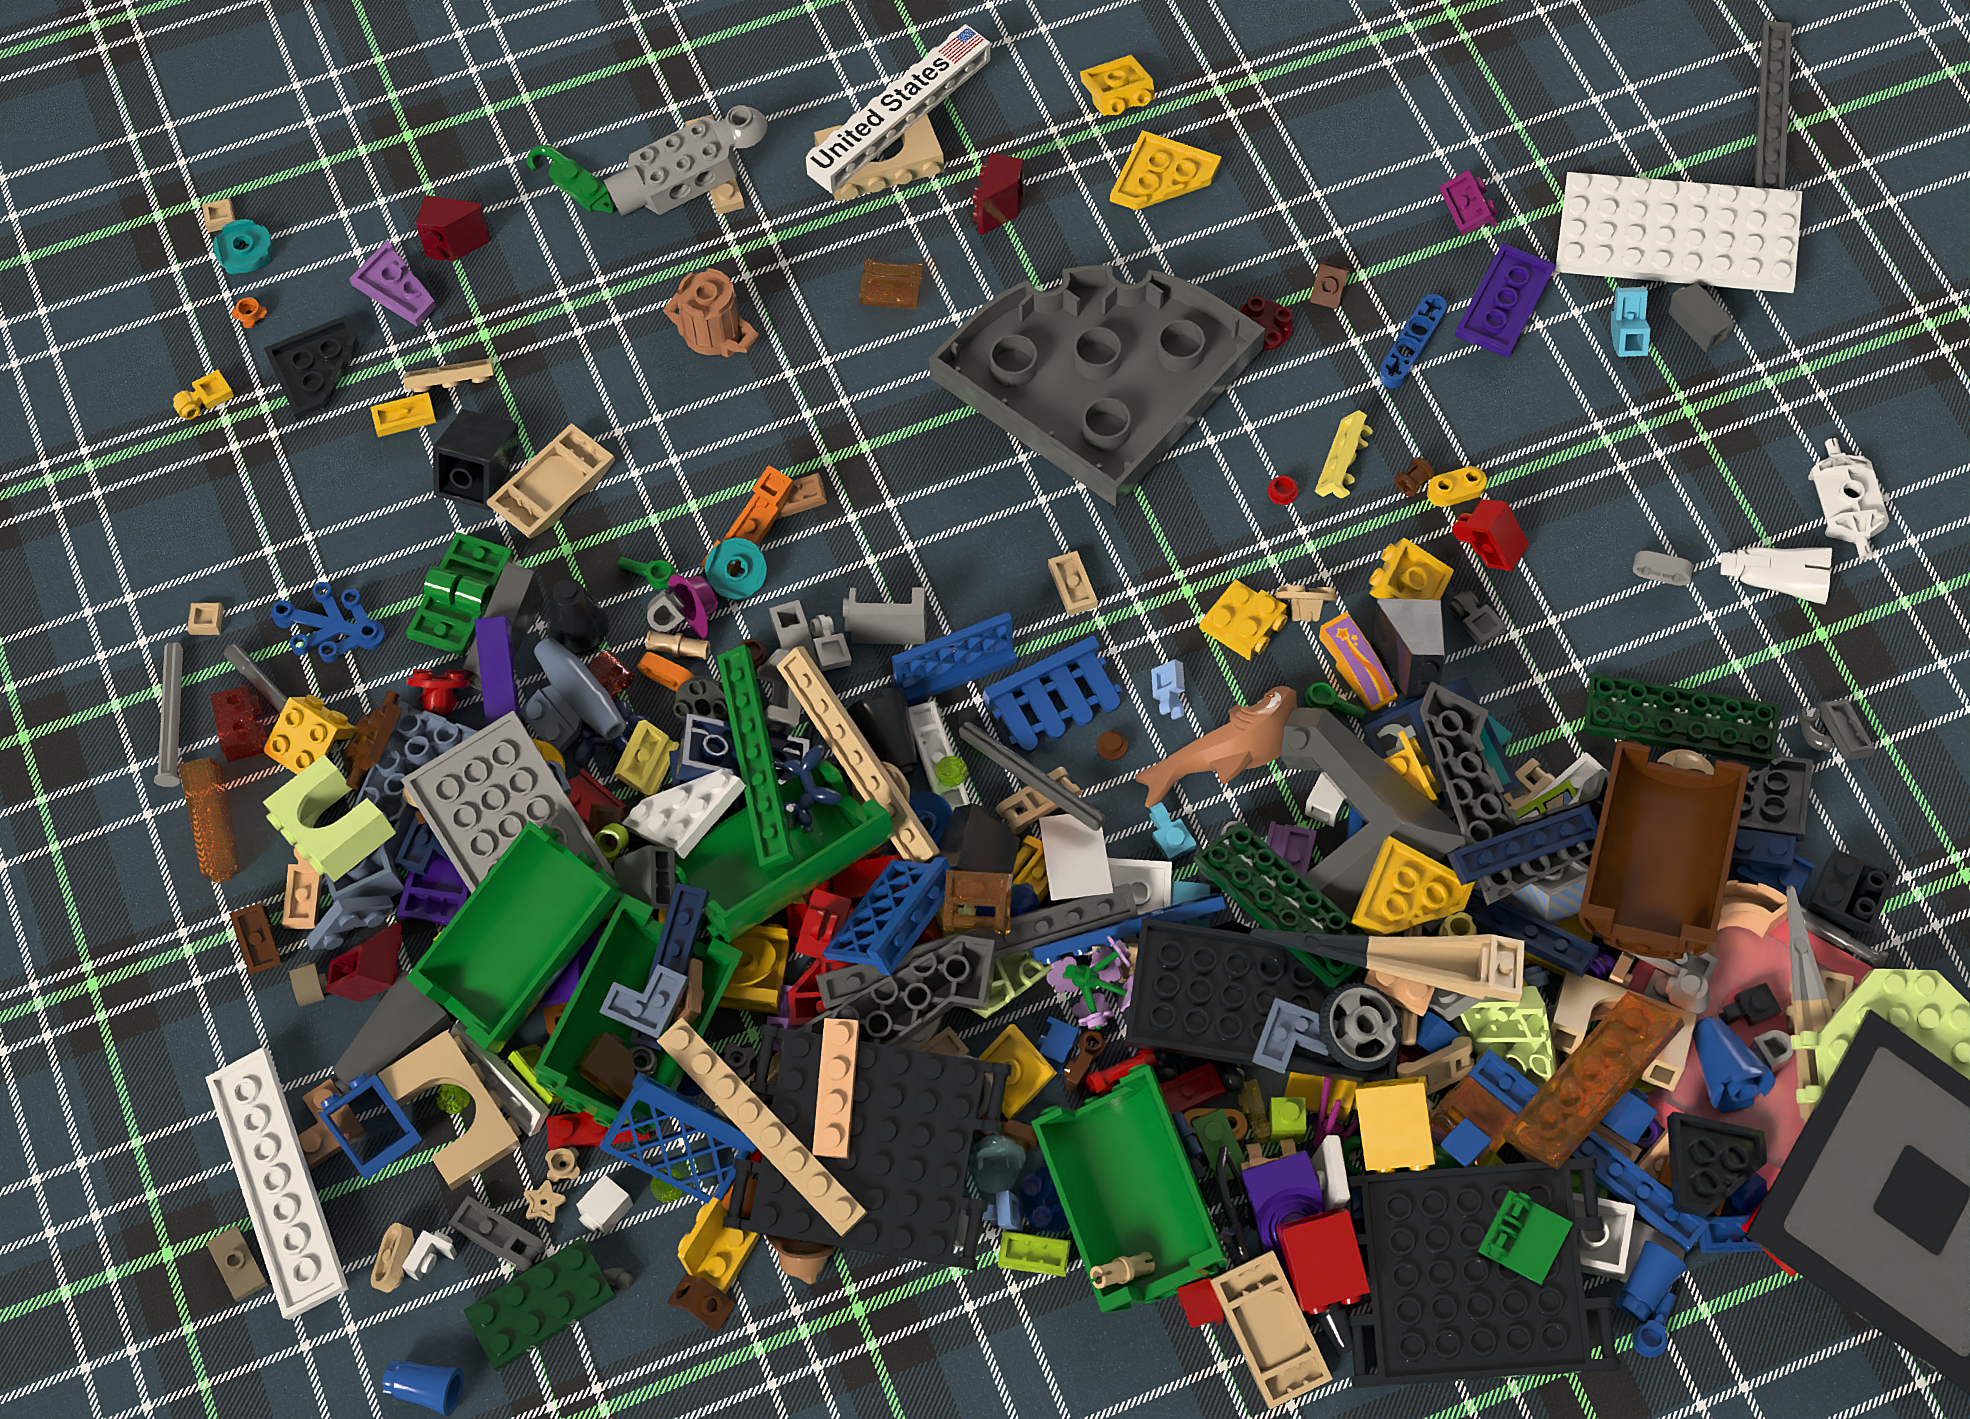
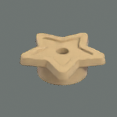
(545, 1211)

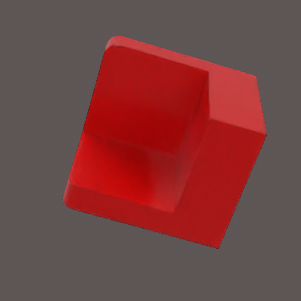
(1200, 1303)

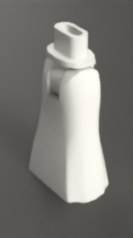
(1788, 571)

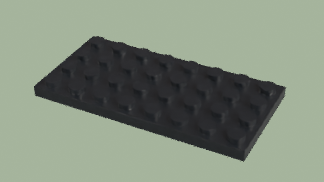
(1213, 992)

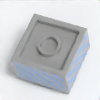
(1555, 895)

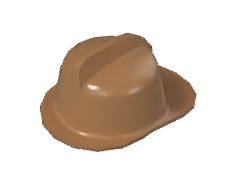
(800, 1257)

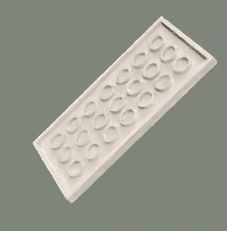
(1679, 232)

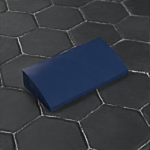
(710, 747)

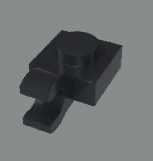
(1753, 1005)

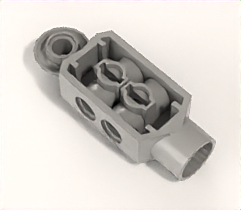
(686, 162)

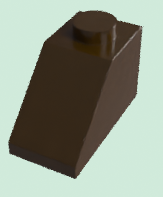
(607, 1066)

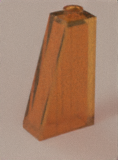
(210, 818)

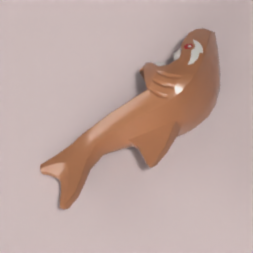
(1244, 743)

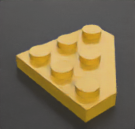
(1161, 171)
(1407, 891)

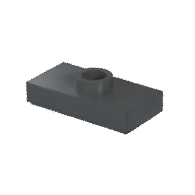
(1846, 729)

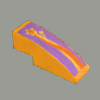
(1357, 662)

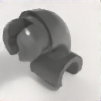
(1813, 737)
(619, 1277)

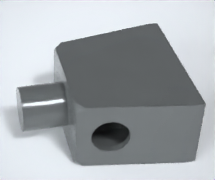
(647, 875)

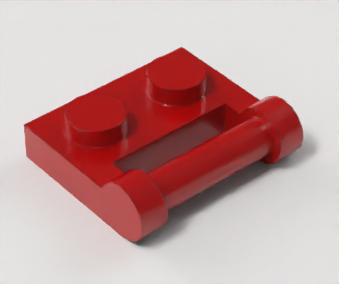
(1105, 1080)

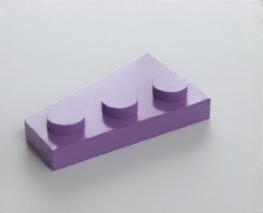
(393, 285)

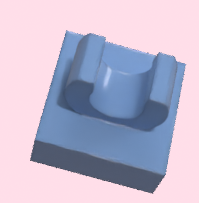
(1006, 1212)

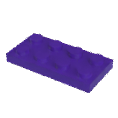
(1505, 300)

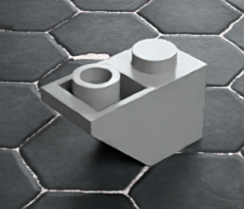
(791, 628)

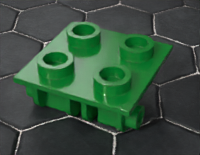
(1525, 1237)

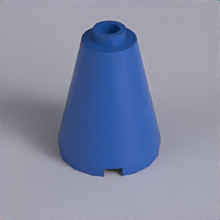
(1729, 1066)

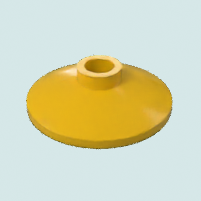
(755, 963)

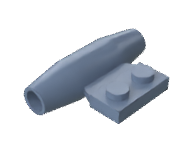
(572, 698)

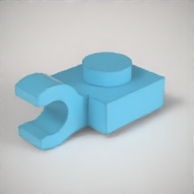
(1171, 837)

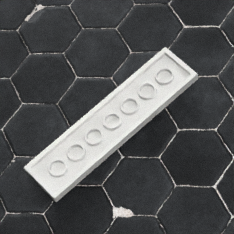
(276, 1184)

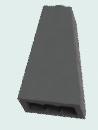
(519, 600)
(394, 1029)

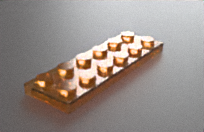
(1593, 1079)

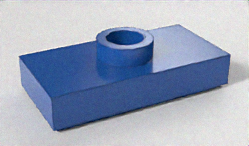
(1726, 1235)

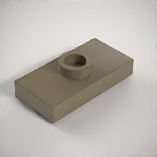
(236, 1263)

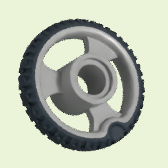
(1350, 1035)

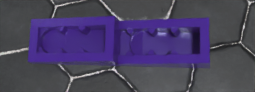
(496, 667)

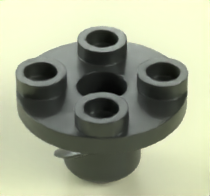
(701, 697)

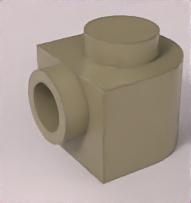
(308, 983)

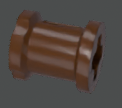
(1414, 476)

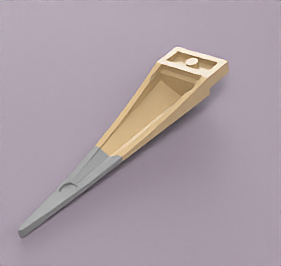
(1809, 996)

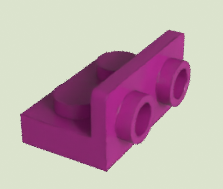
(1467, 202)

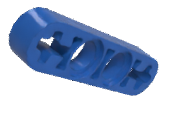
(1414, 341)

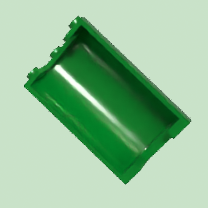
(747, 895)
(515, 935)
(624, 958)
(1130, 1190)

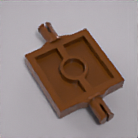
(371, 739)

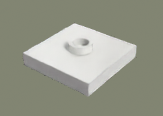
(1331, 1173)

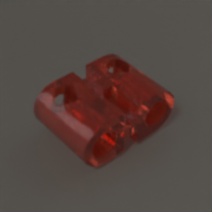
(611, 672)

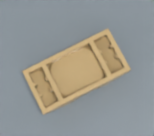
(552, 482)
(1270, 1329)

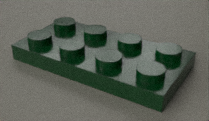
(539, 1304)

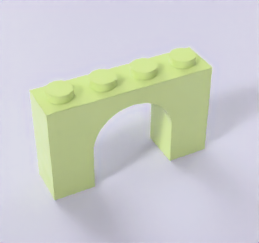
(338, 845)

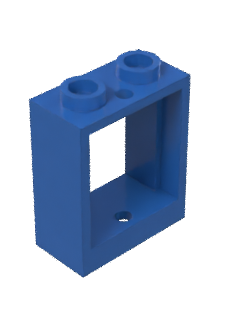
(387, 1153)

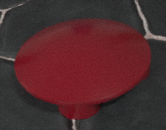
(1272, 317)

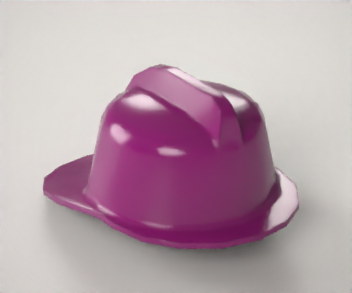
(699, 601)

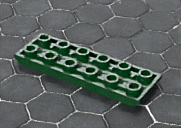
(1681, 718)
(1277, 896)

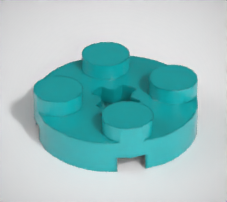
(246, 260)
(751, 560)

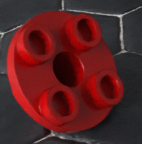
(438, 689)

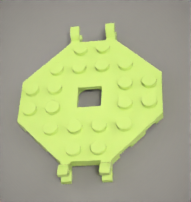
(1911, 1000)

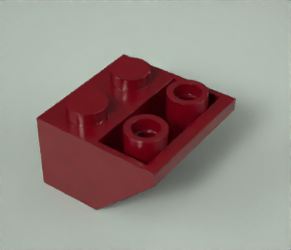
(999, 193)
(366, 966)

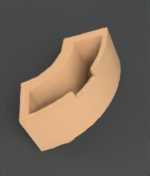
(1752, 907)

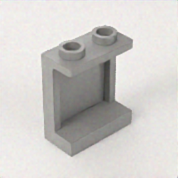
(886, 621)
(785, 708)

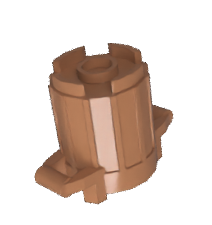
(710, 315)

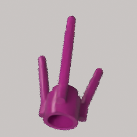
(1330, 1126)

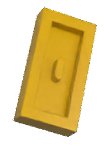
(403, 414)

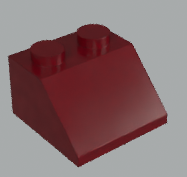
(451, 227)

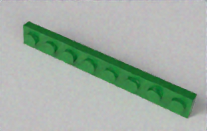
(755, 758)

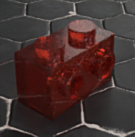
(238, 723)

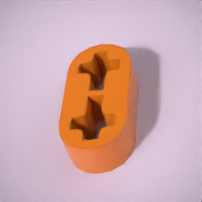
(663, 671)

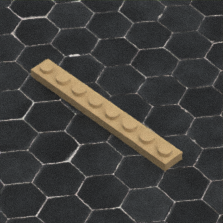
(856, 754)
(762, 1127)

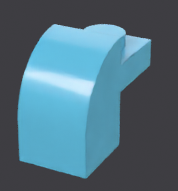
(1629, 322)

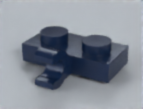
(419, 849)

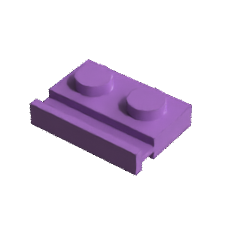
(1292, 844)

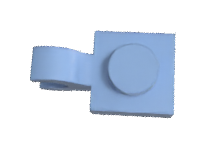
(1166, 685)

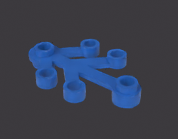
(331, 625)

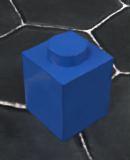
(1630, 1115)

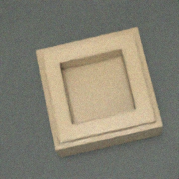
(218, 214)
(205, 618)

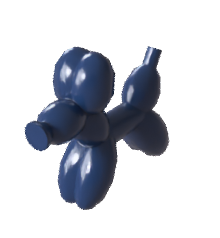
(590, 740)
(812, 793)

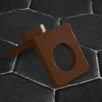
(1329, 285)
(702, 1301)

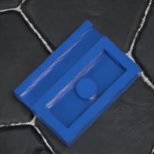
(1777, 878)

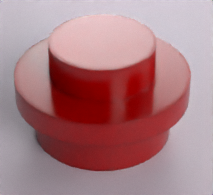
(1282, 490)

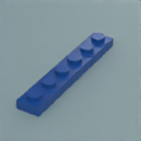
(1202, 907)

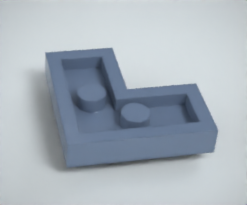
(346, 915)
(651, 1010)
(1285, 1028)

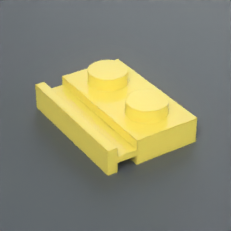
(645, 759)

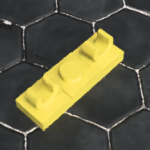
(1343, 455)

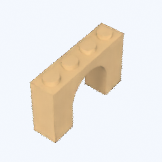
(917, 159)
(1591, 999)
(442, 1063)

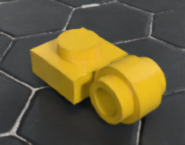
(209, 390)

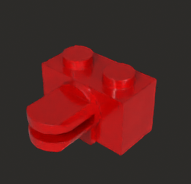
(1492, 534)
(822, 922)

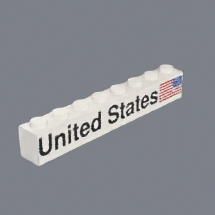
(897, 108)

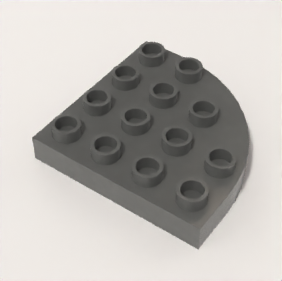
(1098, 368)

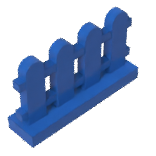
(1030, 683)

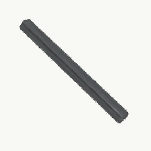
(1032, 776)

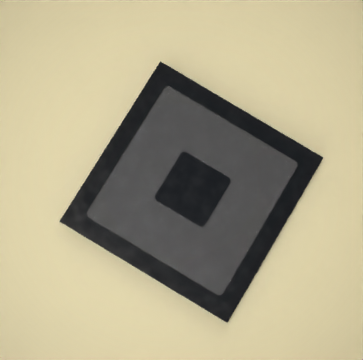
(1882, 1196)

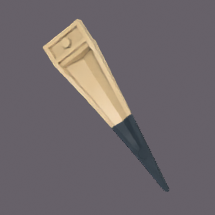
(1461, 964)

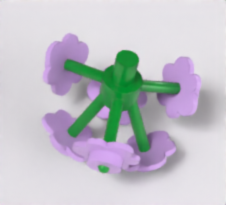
(1106, 964)

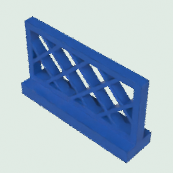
(948, 669)
(903, 923)
(686, 1111)

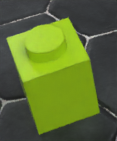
(1287, 1119)

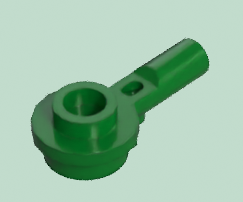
(655, 571)
(1325, 697)

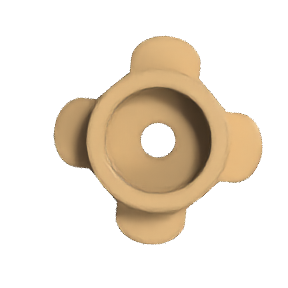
(560, 1155)

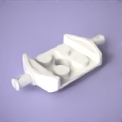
(1849, 517)

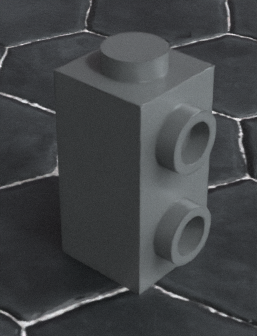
(1701, 316)

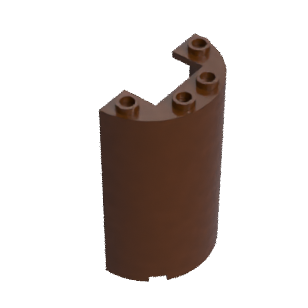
(1662, 854)

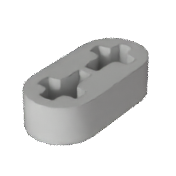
(1663, 568)

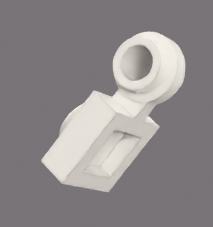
(829, 649)

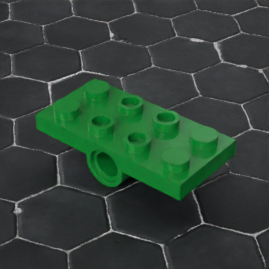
(458, 593)

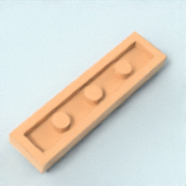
(836, 1088)

